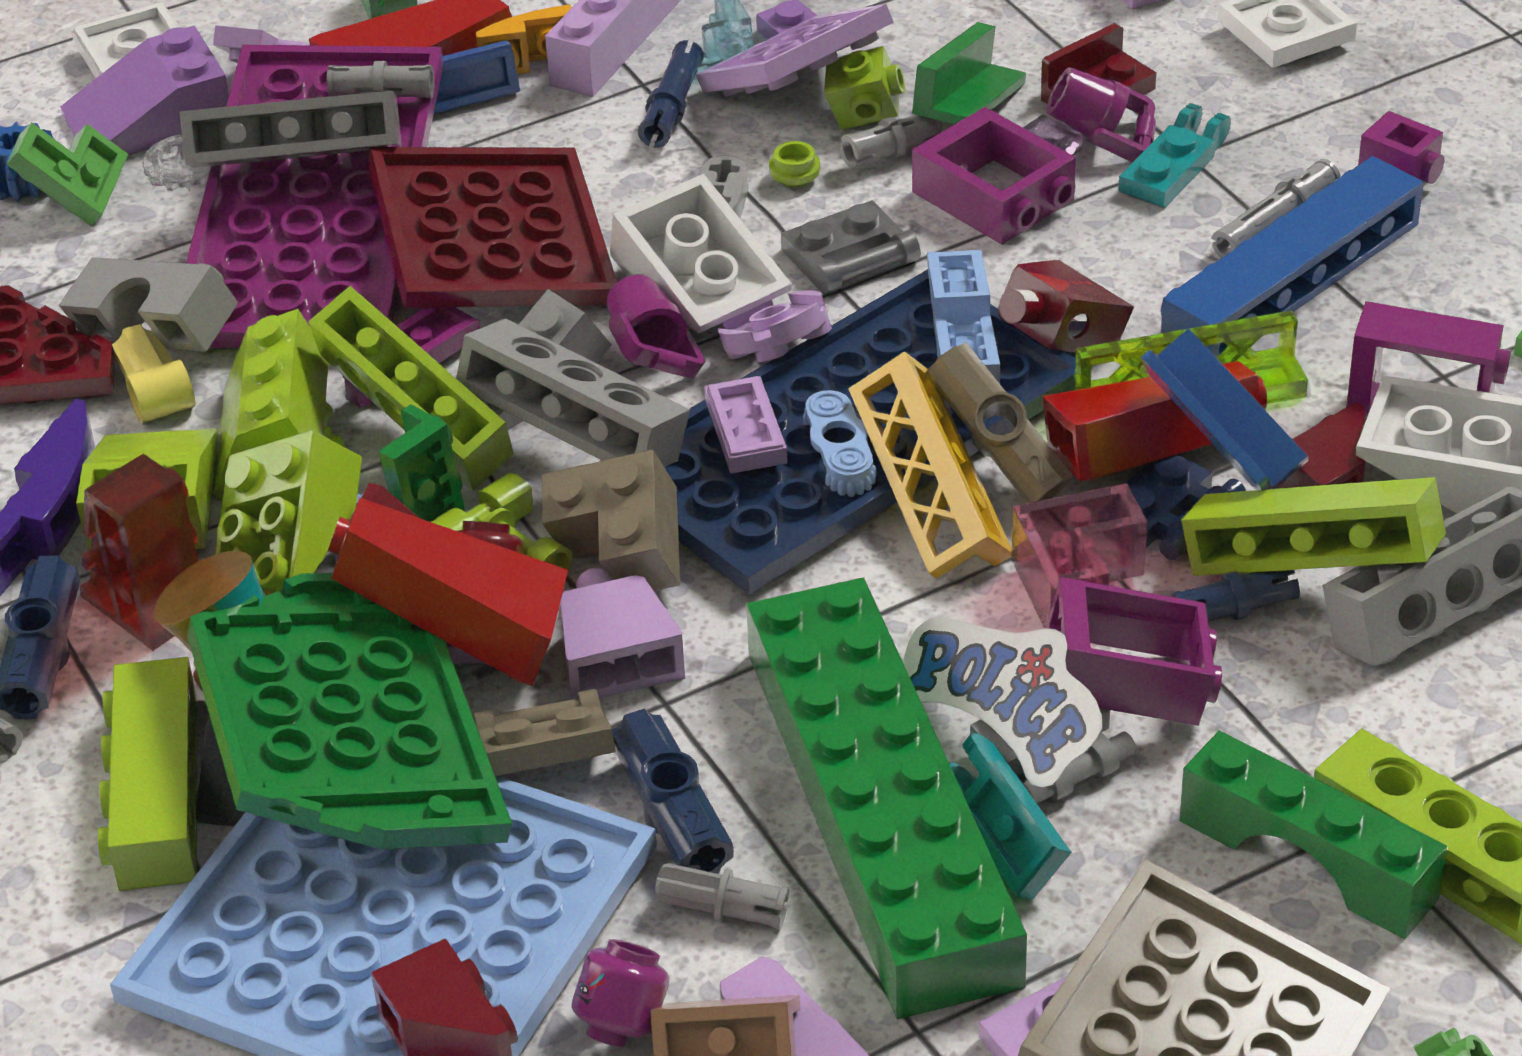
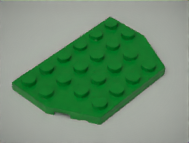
(345, 720)

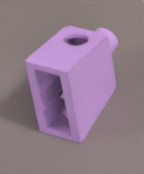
(618, 636)

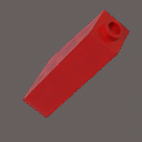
(430, 24)
(1126, 424)
(452, 585)

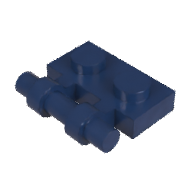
(1166, 492)

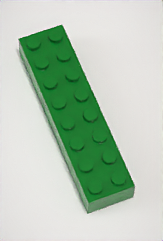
(886, 800)

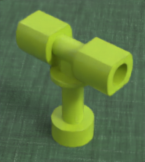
(506, 503)

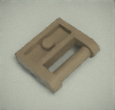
(545, 734)

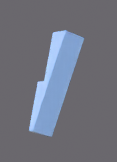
(962, 305)

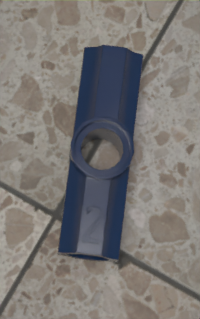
(37, 636)
(671, 793)

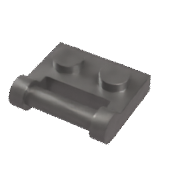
(848, 245)

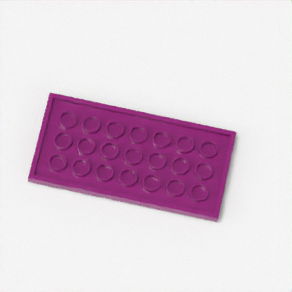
(303, 225)

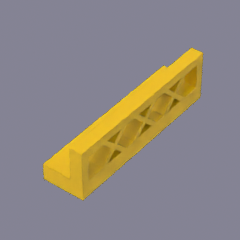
(948, 460)

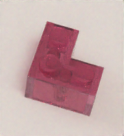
(1078, 537)

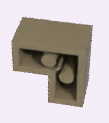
(618, 510)

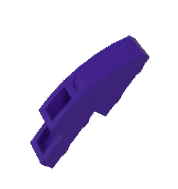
(45, 510)

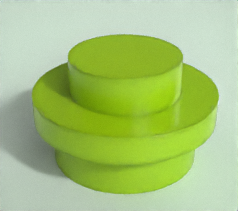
(794, 164)

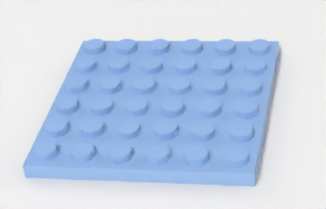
(291, 922)

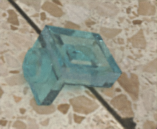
(727, 32)

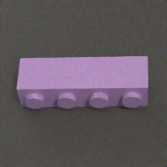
(598, 40)

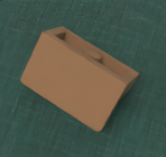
(726, 1027)

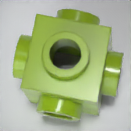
(863, 87)

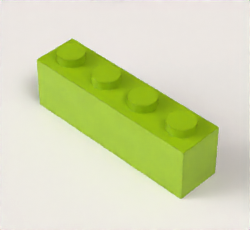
(1315, 527)
(151, 774)

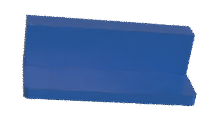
(1225, 412)

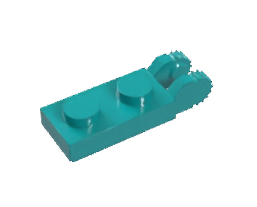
(1174, 157)
(1010, 821)

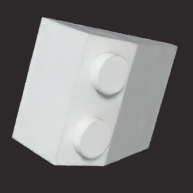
(696, 253)
(1445, 433)

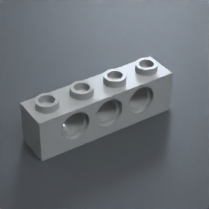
(290, 129)
(569, 394)
(1395, 606)

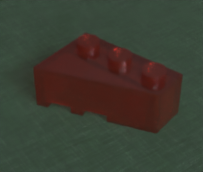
(137, 544)

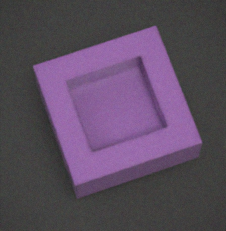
(782, 17)

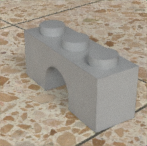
(176, 300)

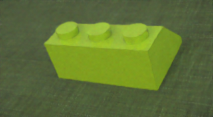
(271, 389)

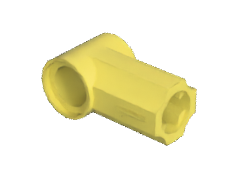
(152, 378)

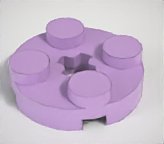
(770, 327)

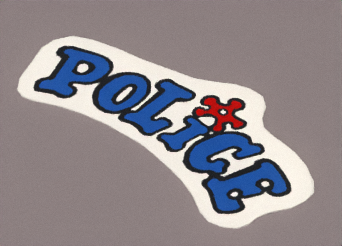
(1012, 685)

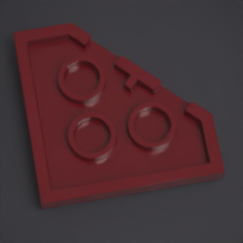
(47, 355)

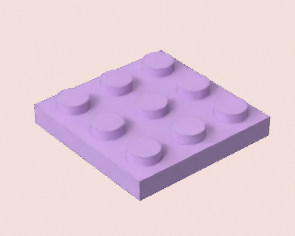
(804, 45)

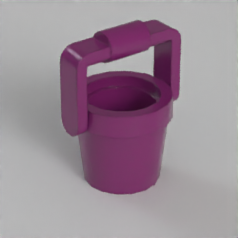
(1096, 108)
(651, 328)

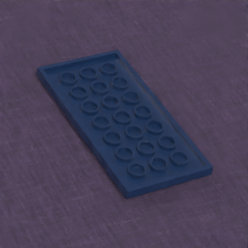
(779, 515)

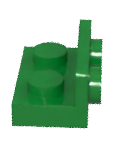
(422, 466)

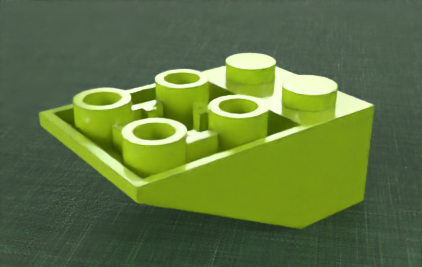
(186, 451)
(286, 504)

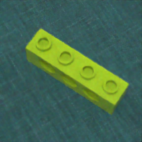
(400, 373)
(1481, 839)

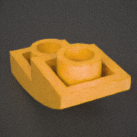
(525, 33)

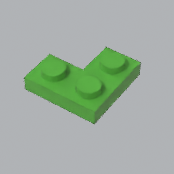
(74, 177)

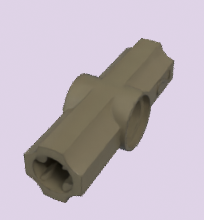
(978, 396)

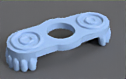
(847, 463)

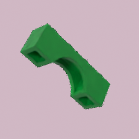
(1377, 862)

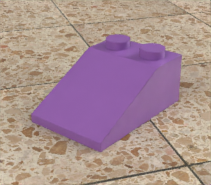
(144, 91)

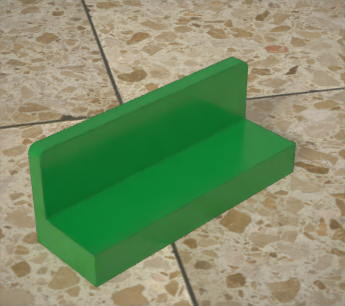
(962, 79)

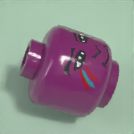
(619, 991)

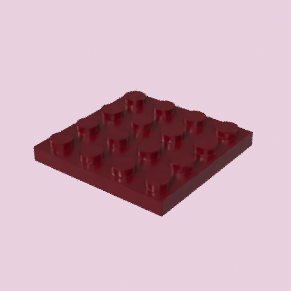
(490, 226)

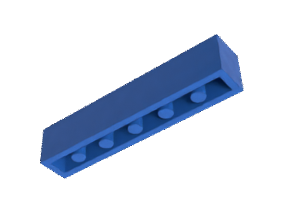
(1300, 250)

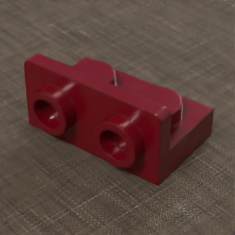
(1100, 56)

